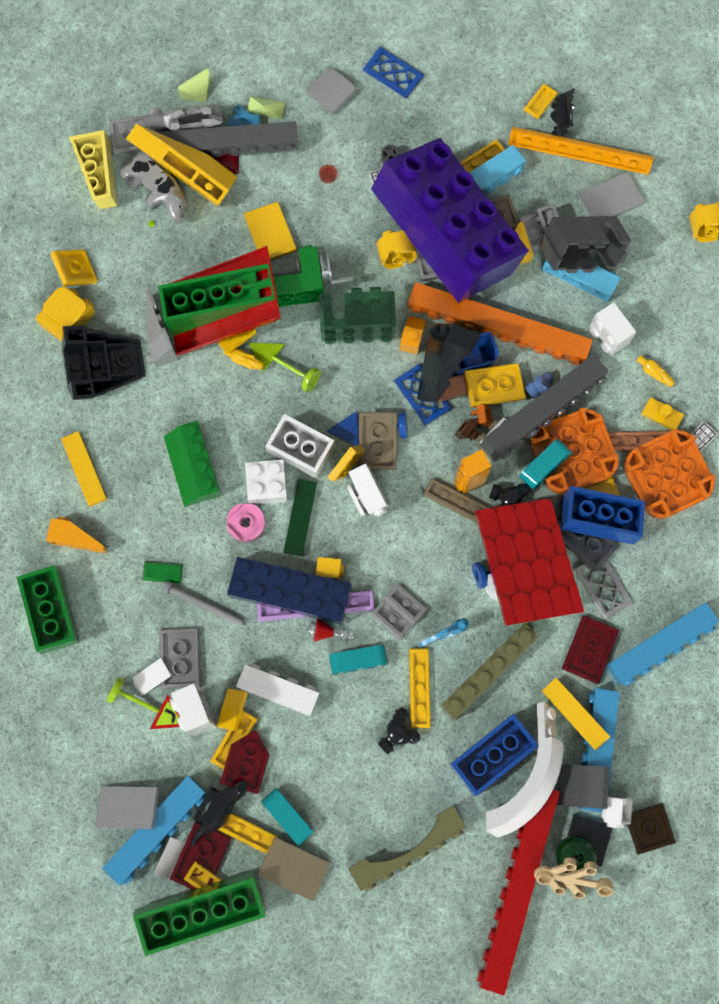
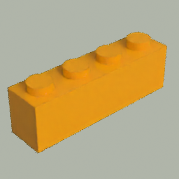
(472, 472)

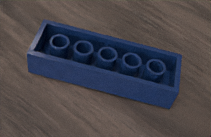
(289, 590)

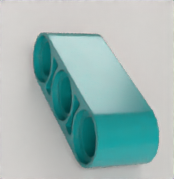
(545, 463)
(358, 659)
(287, 816)

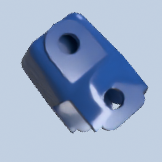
(483, 355)

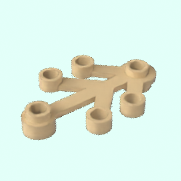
(546, 875)

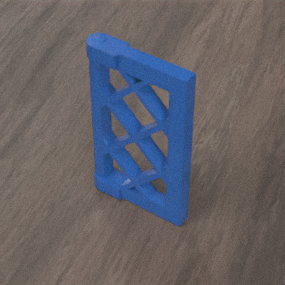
(393, 85)
(417, 408)

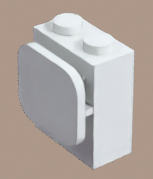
(367, 492)

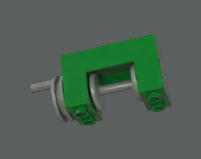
(308, 278)

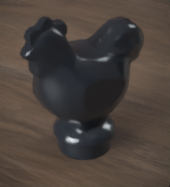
(510, 495)
(398, 732)

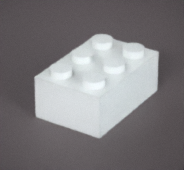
(300, 446)

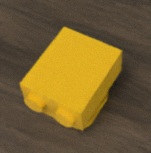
(64, 309)

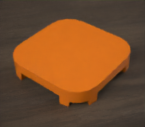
(592, 454)
(669, 474)

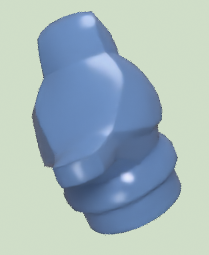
(539, 384)

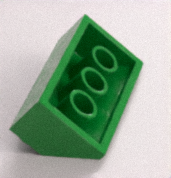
(191, 464)

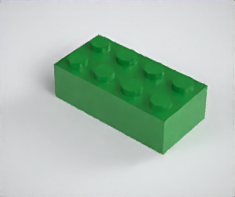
(47, 609)

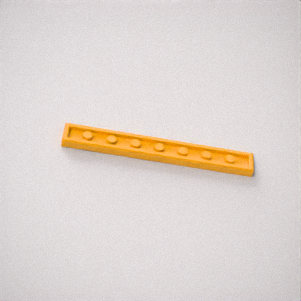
(580, 150)

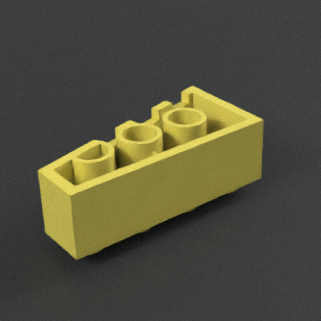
(96, 163)

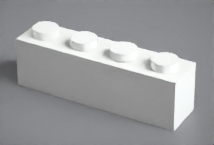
(277, 689)

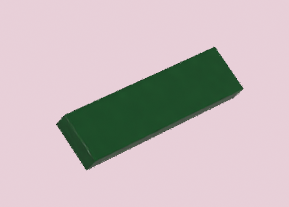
(300, 517)

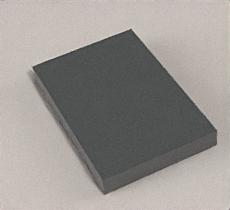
(583, 786)

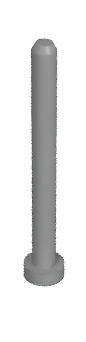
(168, 588)

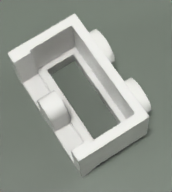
(618, 812)

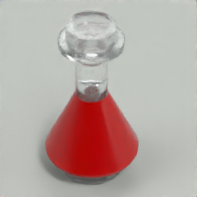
(320, 631)

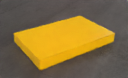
(270, 230)
(494, 385)

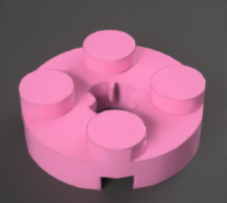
(245, 533)

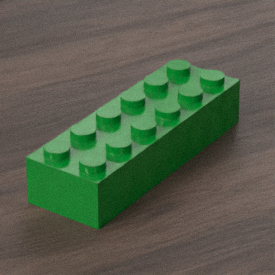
(199, 913)

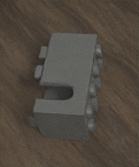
(572, 238)

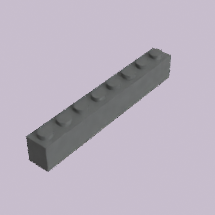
(239, 139)
(544, 408)

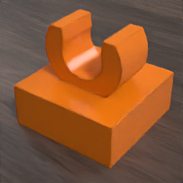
(484, 415)

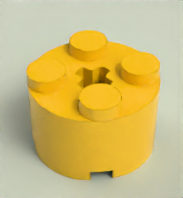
(705, 222)
(395, 249)

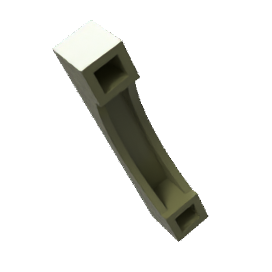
(489, 672)
(368, 872)

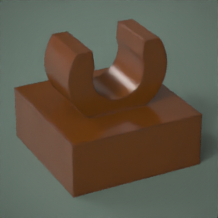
(467, 430)

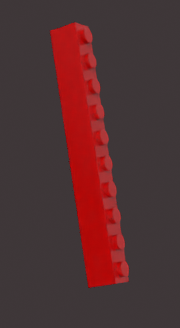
(515, 899)

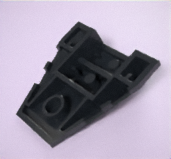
(443, 354)
(99, 361)

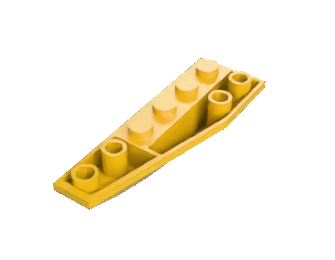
(186, 163)

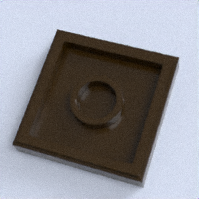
(650, 829)

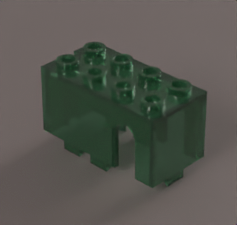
(366, 317)

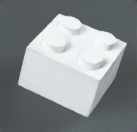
(612, 329)
(266, 482)

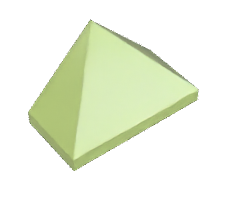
(196, 87)
(266, 107)

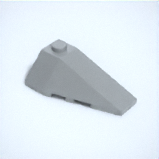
(158, 341)

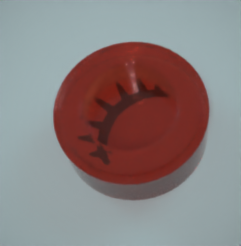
(327, 174)

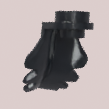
(563, 113)

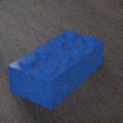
(602, 515)
(493, 755)

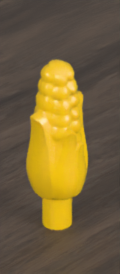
(243, 358)
(655, 370)

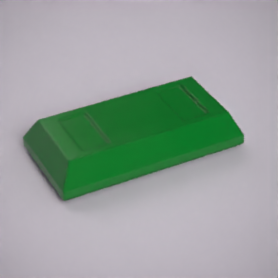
(162, 572)

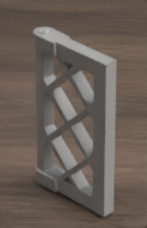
(597, 601)

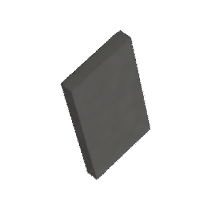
(589, 549)

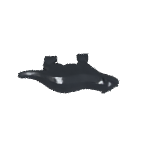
(218, 809)

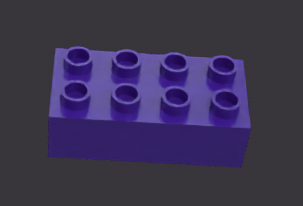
(449, 219)

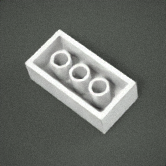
(193, 710)

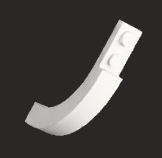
(540, 783)

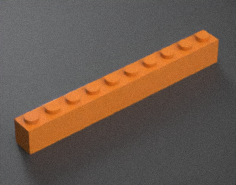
(500, 323)

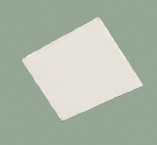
(151, 677)
(169, 858)

